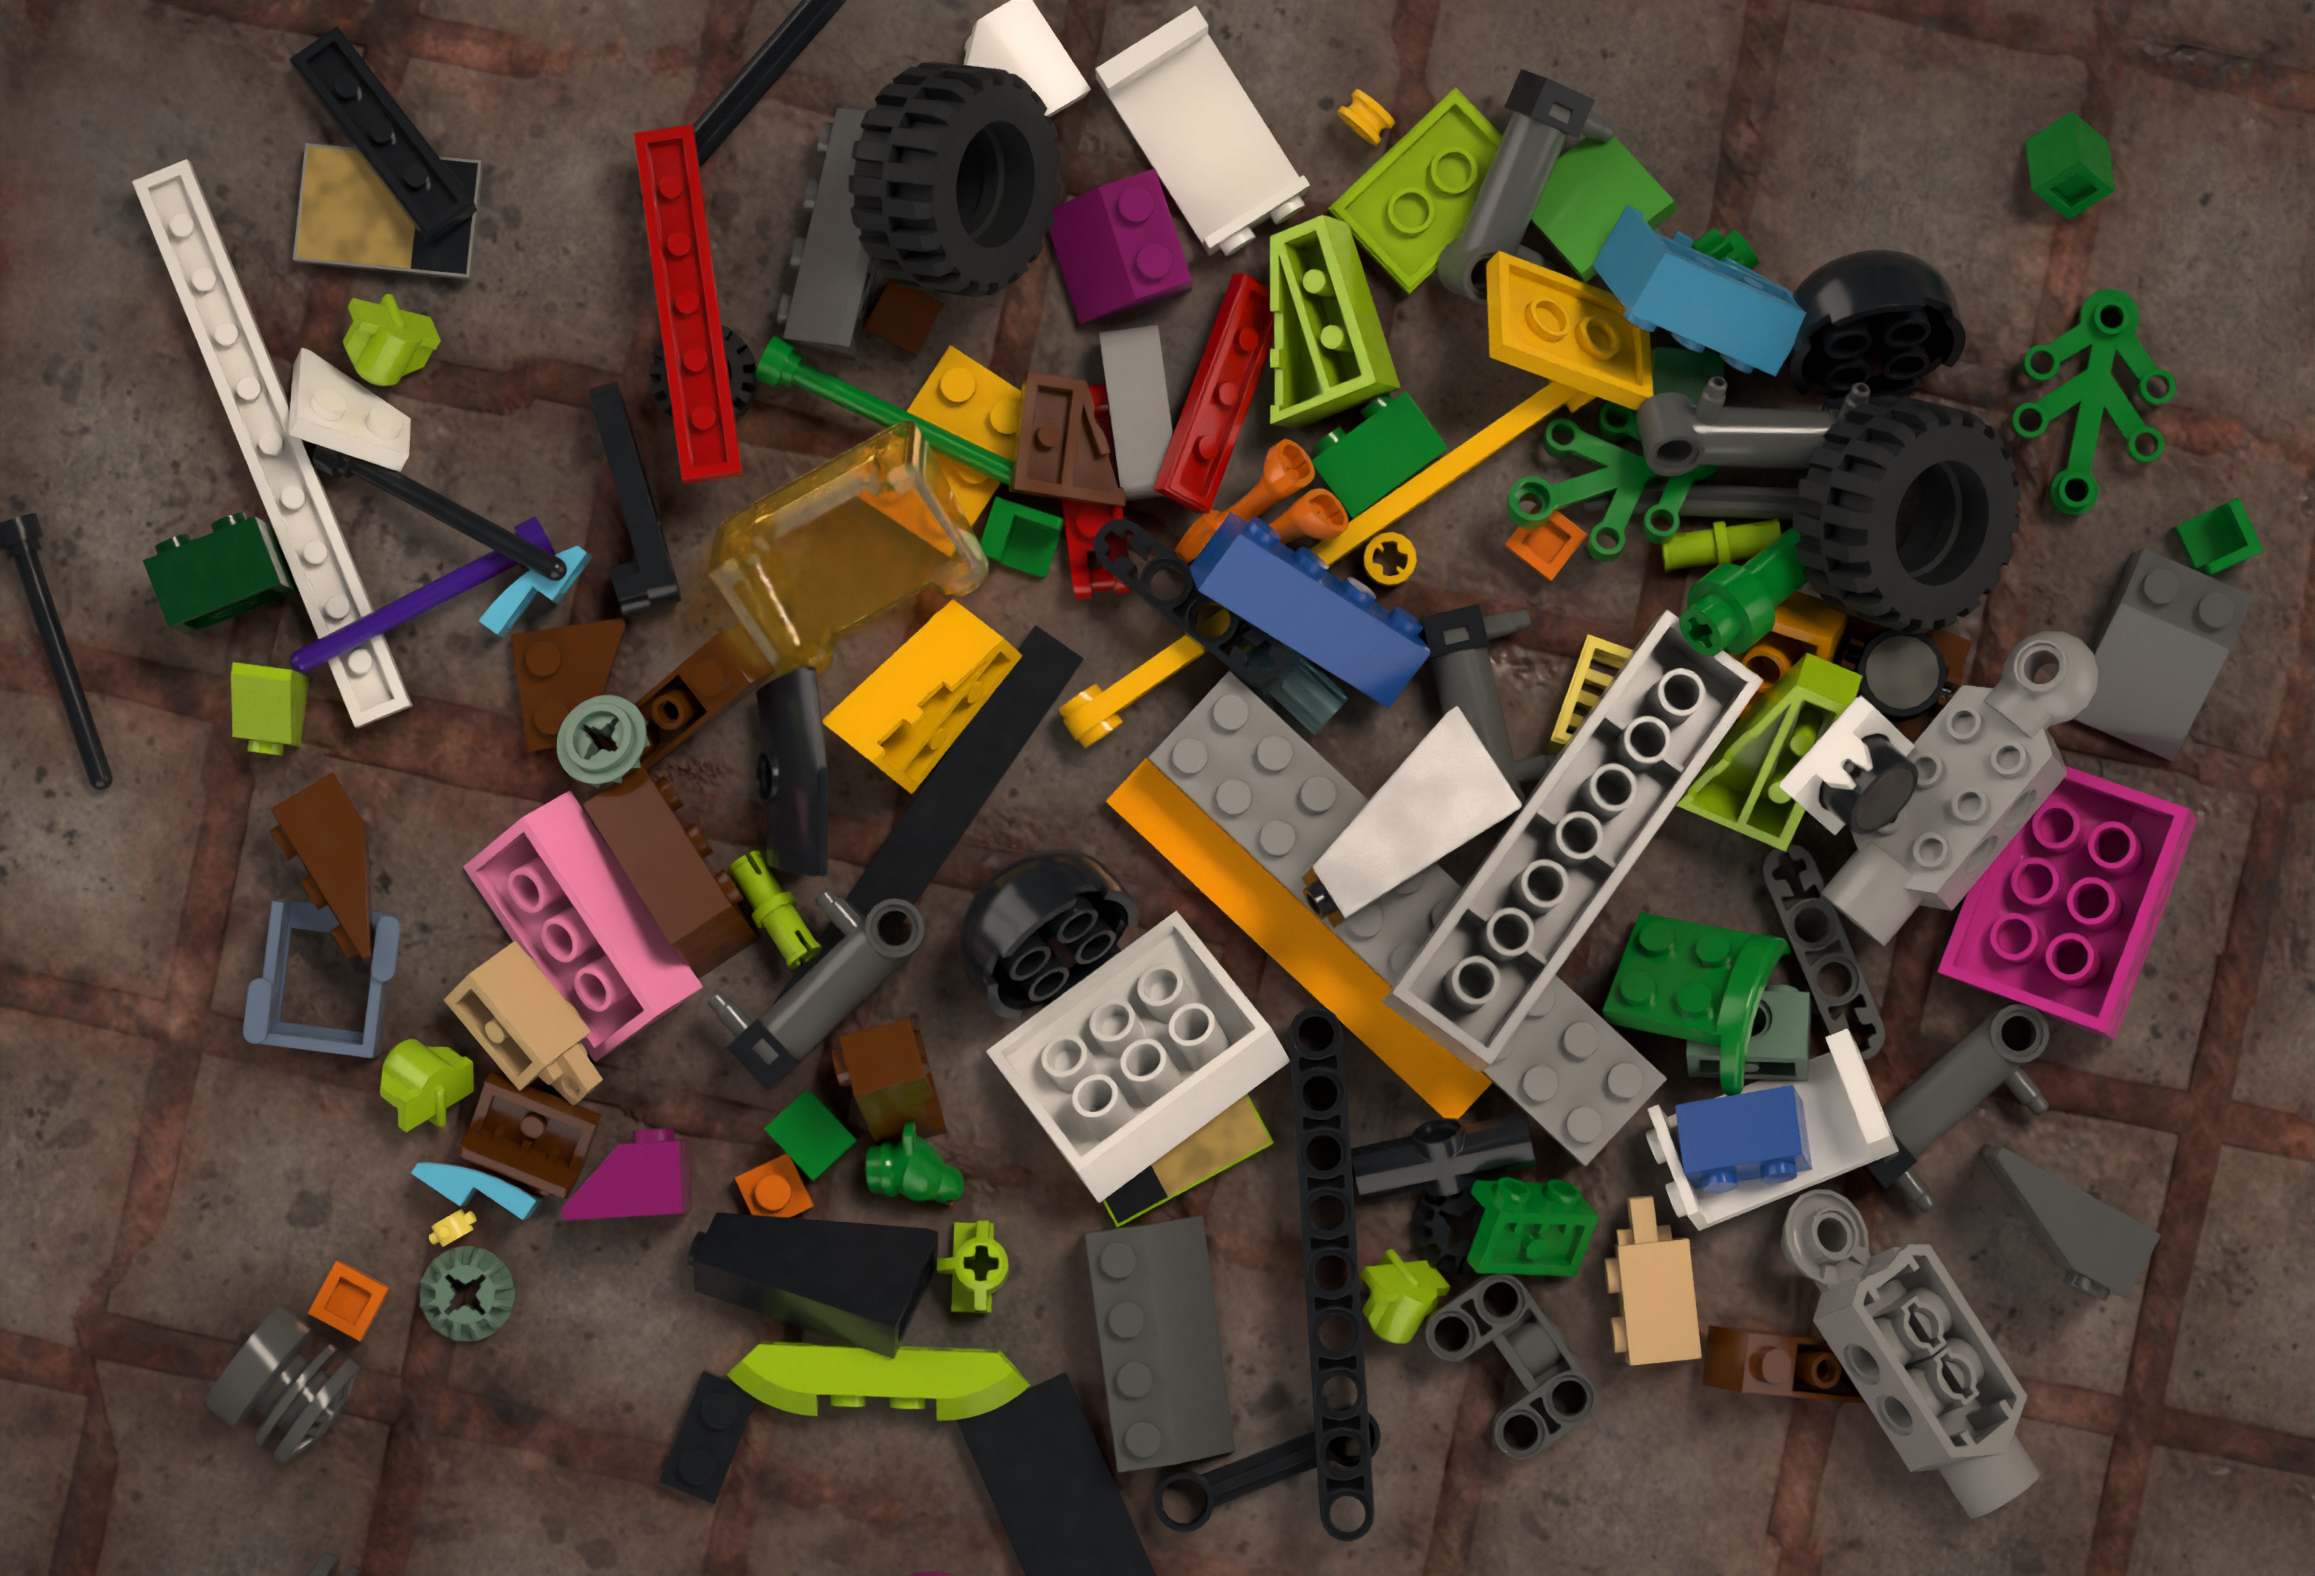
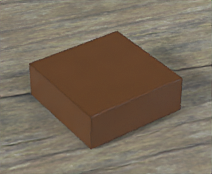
(903, 317)

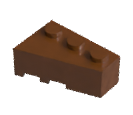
(672, 870)
(891, 1080)

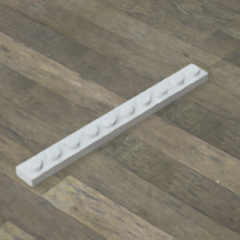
(261, 425)

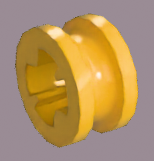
(1366, 117)
(1403, 548)

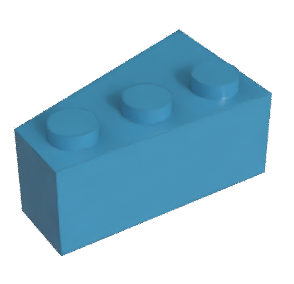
(1698, 296)

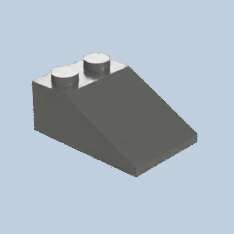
(2161, 652)
(2076, 1230)

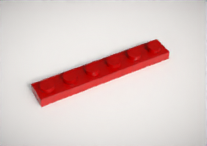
(688, 304)

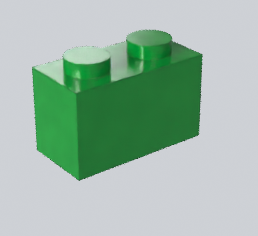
(1377, 454)

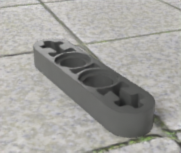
(1831, 948)

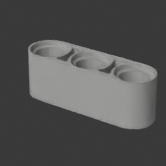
(1137, 406)

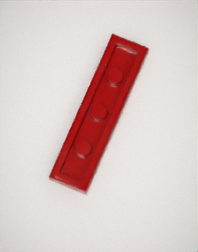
(1219, 396)

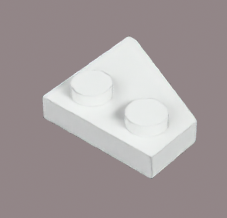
(344, 415)

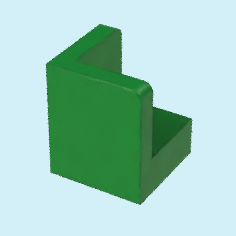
(2070, 165)
(1021, 537)
(2218, 538)
(811, 1134)

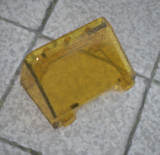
(845, 548)

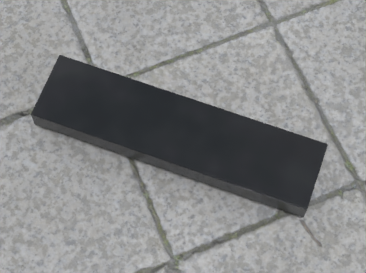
(383, 135)

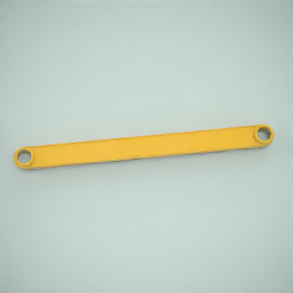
(1095, 711)

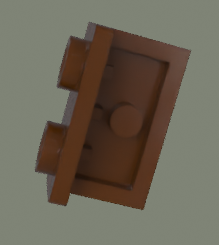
(529, 1136)

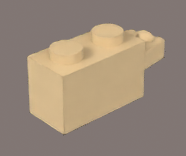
(525, 1024)
(1653, 1290)

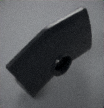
(794, 773)

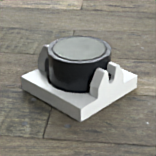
(1855, 772)

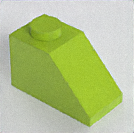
(268, 707)

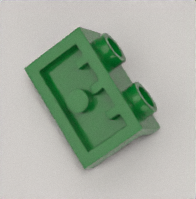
(1531, 1228)

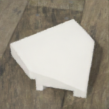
(1024, 45)

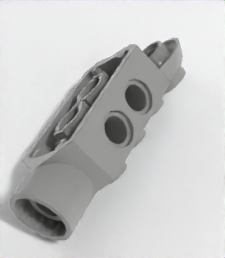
(1978, 783)
(1913, 1352)

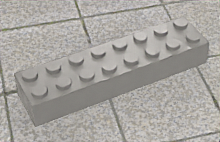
(1571, 844)

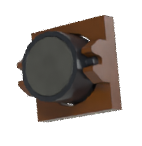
(1905, 671)

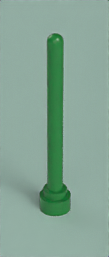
(786, 367)

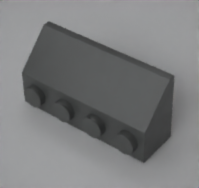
(831, 265)
(1160, 1343)

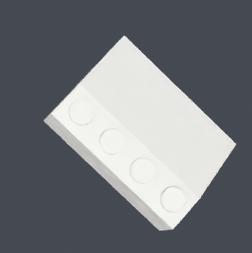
(1138, 1056)

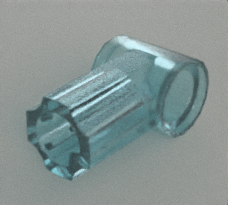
(1301, 689)

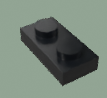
(708, 1437)

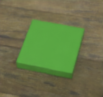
(1588, 197)

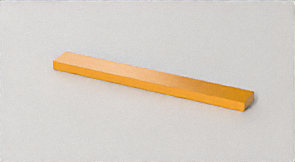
(1292, 937)

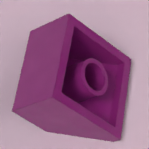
(1119, 248)
(637, 1179)

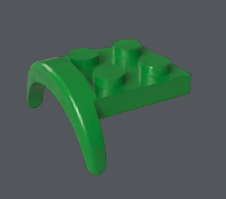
(1695, 986)

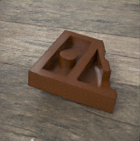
(1060, 445)
(560, 671)

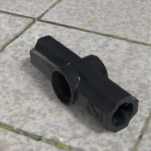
(1444, 1156)

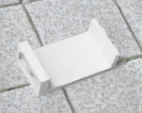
(1202, 134)
(1842, 1128)

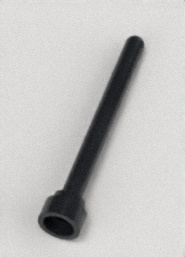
(443, 509)
(21, 542)

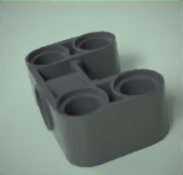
(1533, 1351)

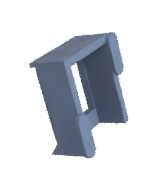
(267, 993)

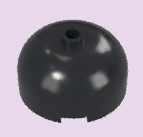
(1878, 298)
(1024, 907)

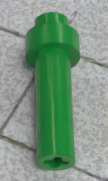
(1738, 603)

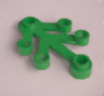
(2094, 391)
(1620, 473)

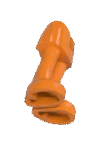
(1284, 474)

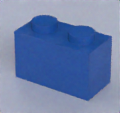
(1743, 1139)

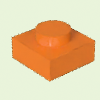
(1548, 546)
(775, 1189)
(349, 1300)

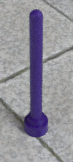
(415, 602)

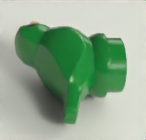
(913, 1170)

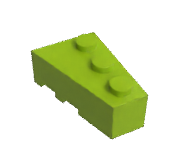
(1325, 326)
(1747, 767)

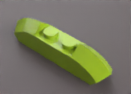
(960, 1379)

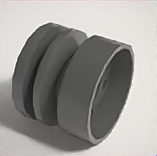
(283, 1386)

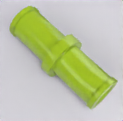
(1718, 544)
(774, 909)

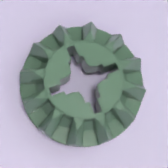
(607, 717)
(495, 1294)

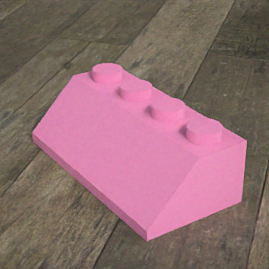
(582, 923)

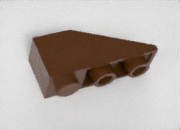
(699, 692)
(334, 848)
(1775, 1365)

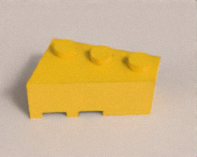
(924, 695)

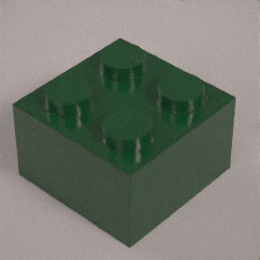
(219, 573)

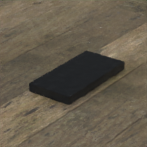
(1054, 1486)

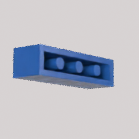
(1310, 609)

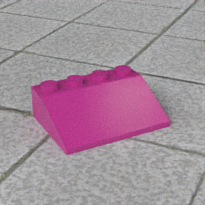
(2073, 903)

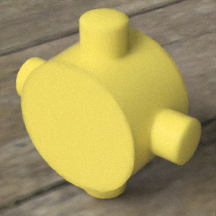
(452, 1228)

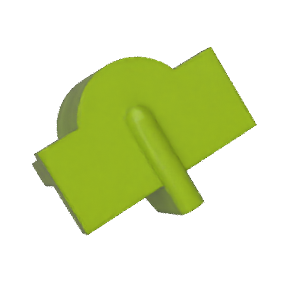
(388, 341)
(424, 1082)
(977, 1267)
(1400, 1296)

